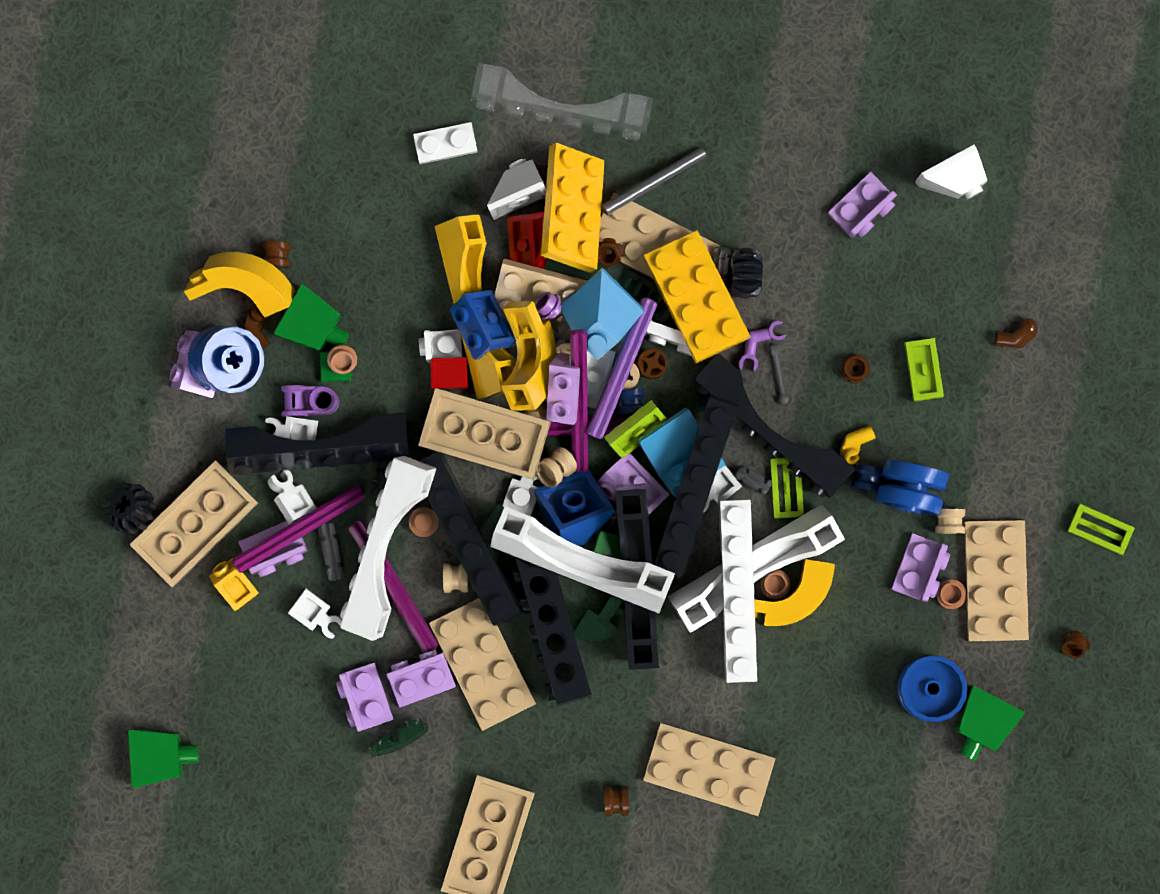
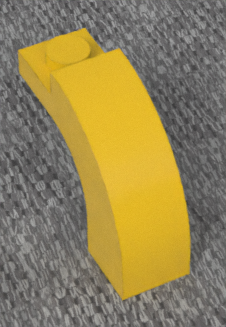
(244, 273)
(535, 351)
(809, 594)

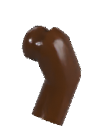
(254, 323)
(1019, 337)

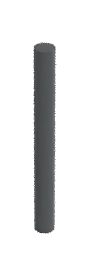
(653, 181)

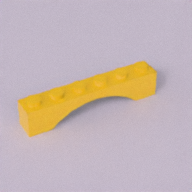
(462, 252)

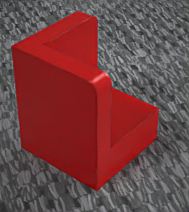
(449, 373)

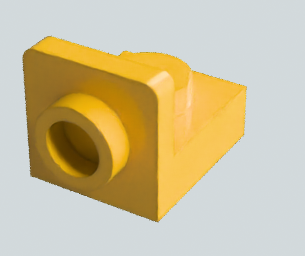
(232, 585)

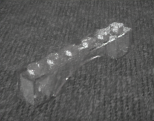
(499, 88)

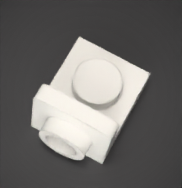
(441, 344)

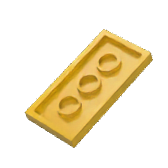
(572, 207)
(696, 296)

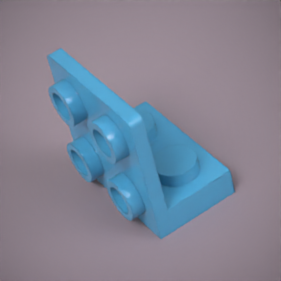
(670, 448)

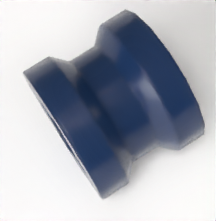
(630, 401)
(867, 478)

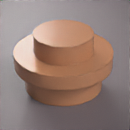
(342, 359)
(423, 522)
(775, 584)
(951, 594)

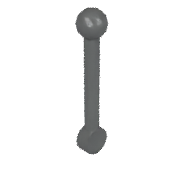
(782, 399)

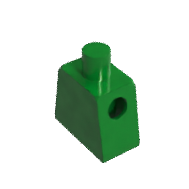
(311, 322)
(985, 722)
(158, 756)

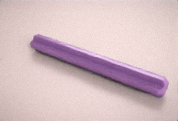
(621, 370)

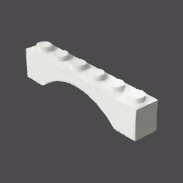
(798, 540)
(628, 580)
(738, 590)
(368, 604)

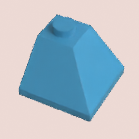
(602, 311)

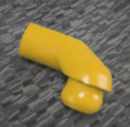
(852, 443)

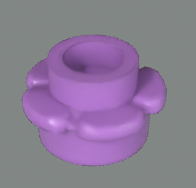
(548, 305)

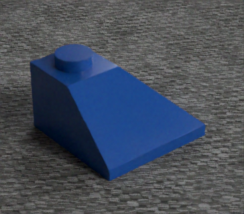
(574, 507)

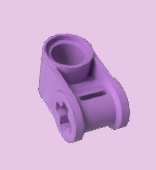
(302, 401)

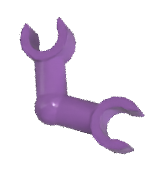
(751, 343)

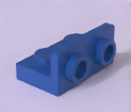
(482, 323)

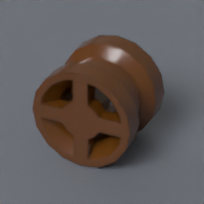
(276, 253)
(654, 359)
(616, 801)

